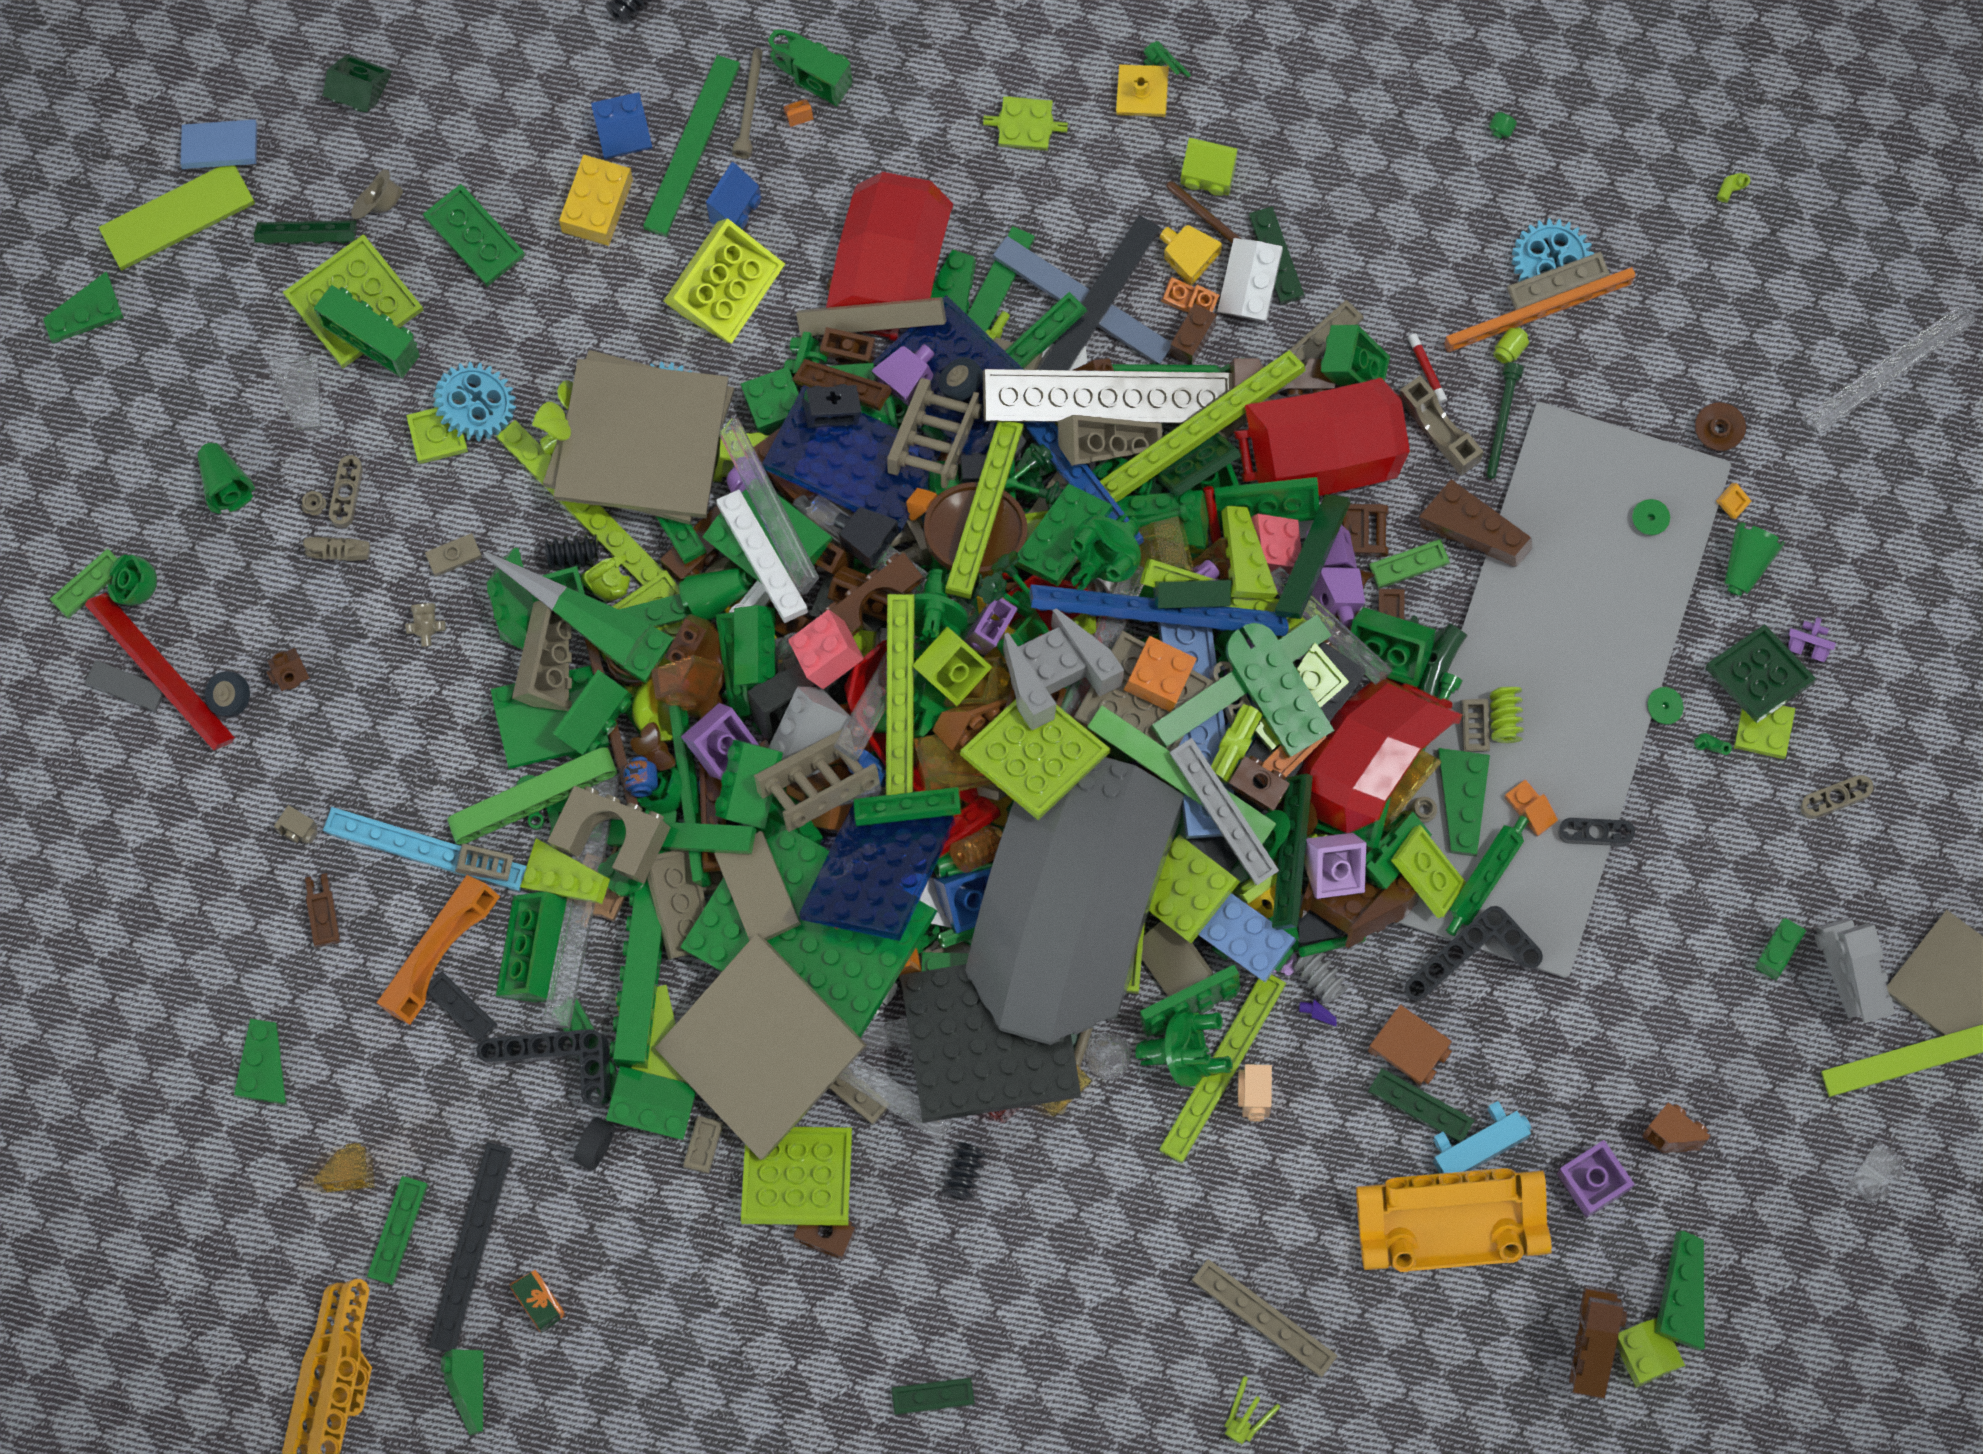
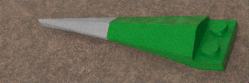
(620, 636)

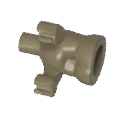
(424, 623)

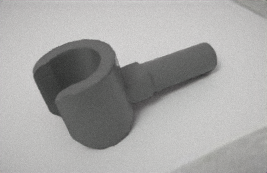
(802, 503)

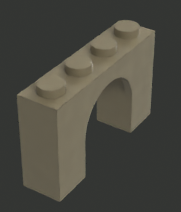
(588, 809)

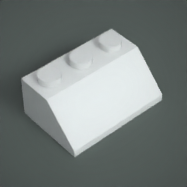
(1250, 279)

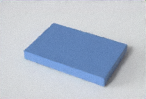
(218, 144)

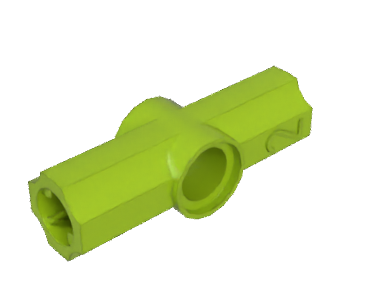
(1235, 742)

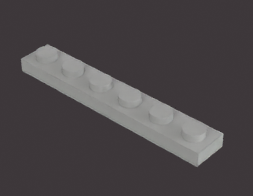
(1223, 811)

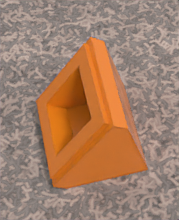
(798, 112)
(919, 502)

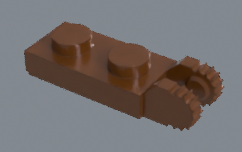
(322, 913)

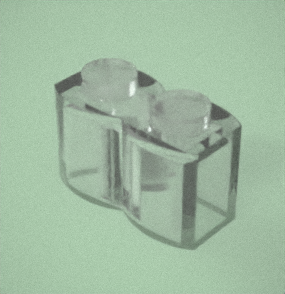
(1876, 1173)

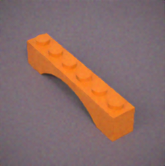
(409, 987)

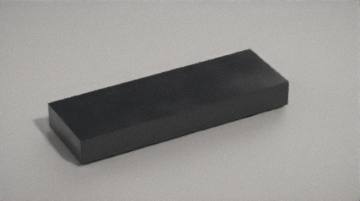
(460, 1007)

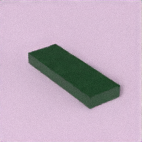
(1192, 593)
(933, 1396)

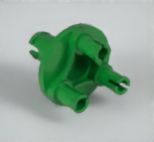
(1106, 549)
(936, 611)
(1185, 1049)

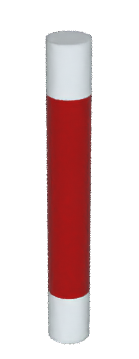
(1427, 367)

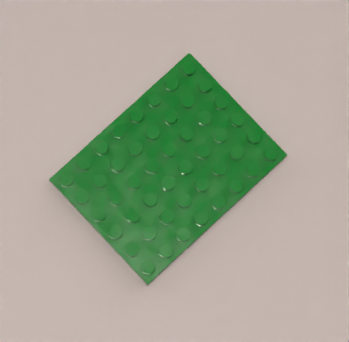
(841, 965)

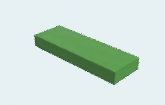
(1409, 564)
(85, 584)

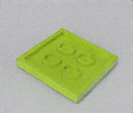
(1190, 889)

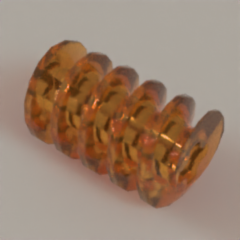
(976, 849)

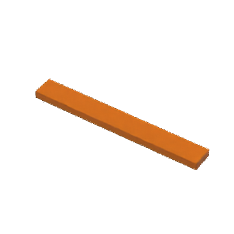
(1539, 310)

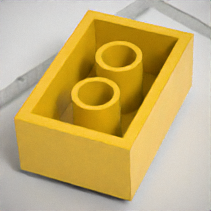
(596, 200)

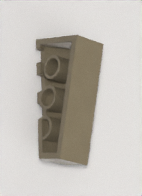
(1099, 438)
(545, 661)

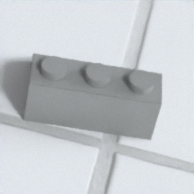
(807, 720)

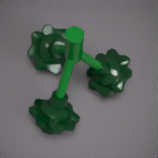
(1030, 483)

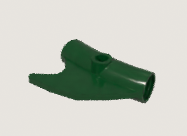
(1444, 649)

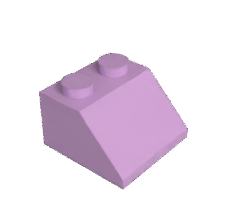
(1336, 865)

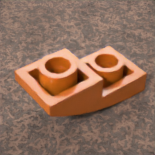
(1184, 296)

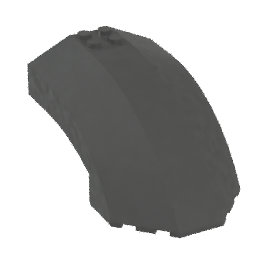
(1072, 903)

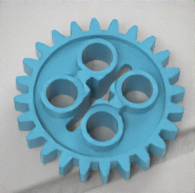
(1531, 264)
(461, 415)

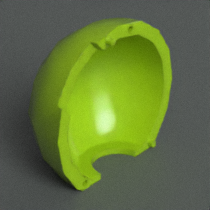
(648, 709)

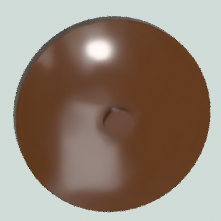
(947, 519)

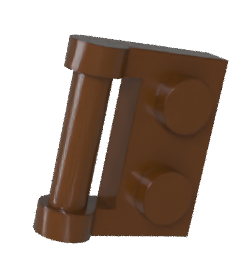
(1357, 524)

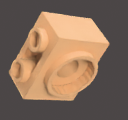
(1255, 1091)

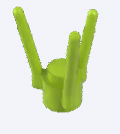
(1239, 1428)

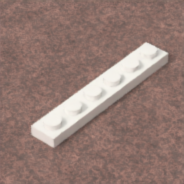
(761, 556)

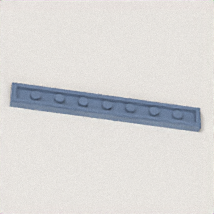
(1058, 284)

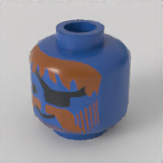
(640, 777)

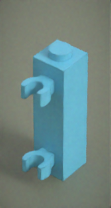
(1484, 1145)

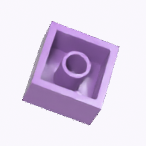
(713, 736)
(1595, 1179)

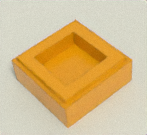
(1733, 500)

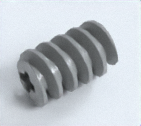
(1321, 977)

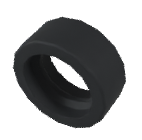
(594, 1143)

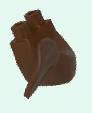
(700, 639)

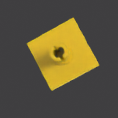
(1142, 90)

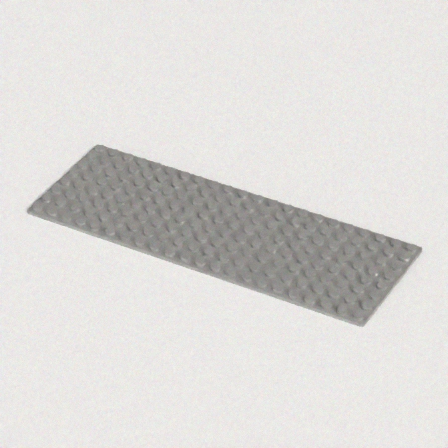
(1587, 641)

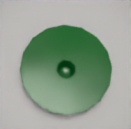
(1651, 517)
(1665, 705)

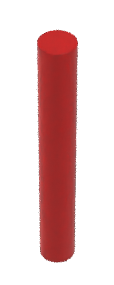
(1212, 513)

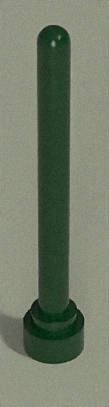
(1512, 373)

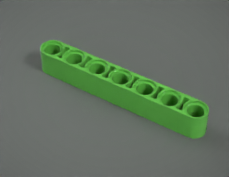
(531, 796)

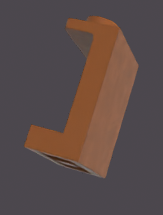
(1411, 1046)

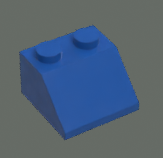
(621, 125)
(733, 197)
(962, 897)

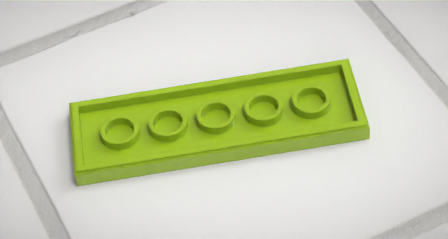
(176, 215)

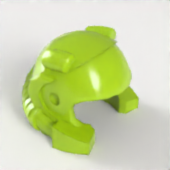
(606, 580)

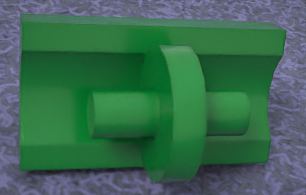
(805, 348)

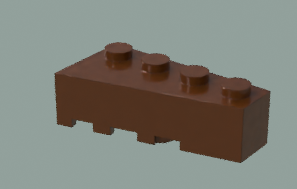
(1470, 521)

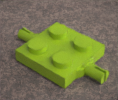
(1025, 123)

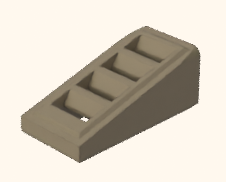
(1484, 715)
(477, 852)

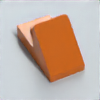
(1532, 806)

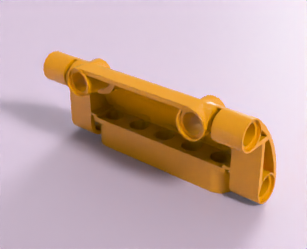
(1453, 1219)

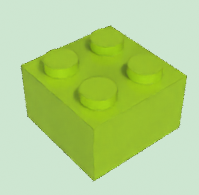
(952, 666)

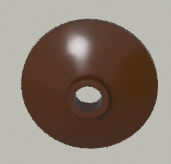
(1722, 416)

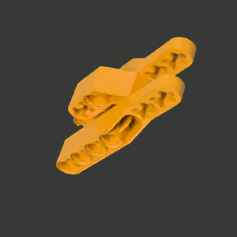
(342, 1371)

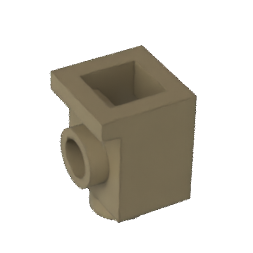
(296, 826)

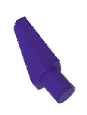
(1318, 1012)

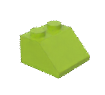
(1209, 167)
(1647, 1353)

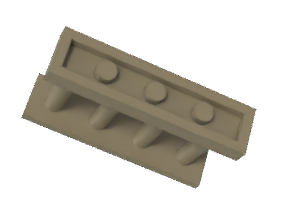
(917, 417)
(804, 763)

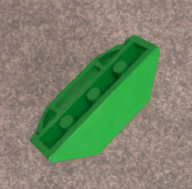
(510, 603)

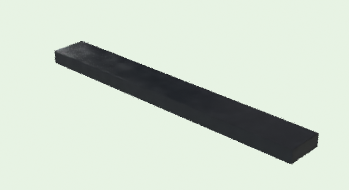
(1102, 294)
(470, 1248)

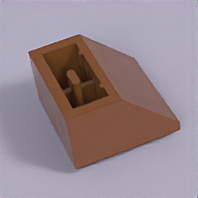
(961, 724)
(1675, 1132)

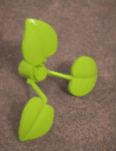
(552, 419)

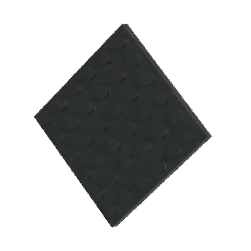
(969, 1063)

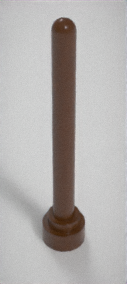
(1201, 211)

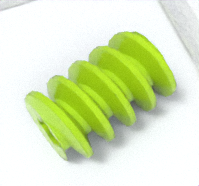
(1504, 714)

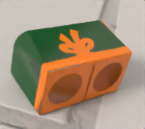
(537, 1300)

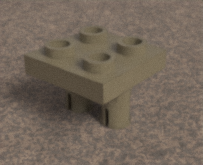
(914, 536)

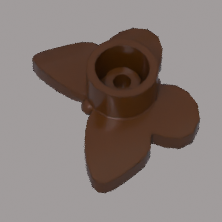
(652, 748)

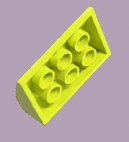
(724, 281)

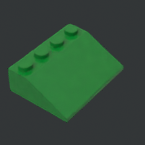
(810, 534)
(529, 729)

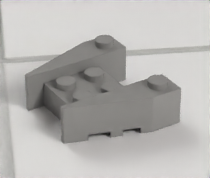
(1054, 663)
(1856, 969)

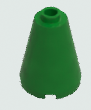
(223, 480)
(1750, 557)
(714, 591)

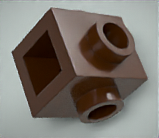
(287, 669)

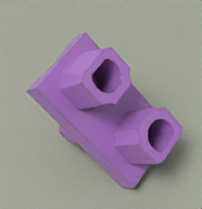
(1822, 646)

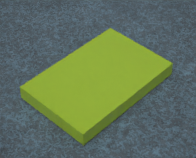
(1428, 871)

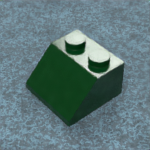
(355, 83)

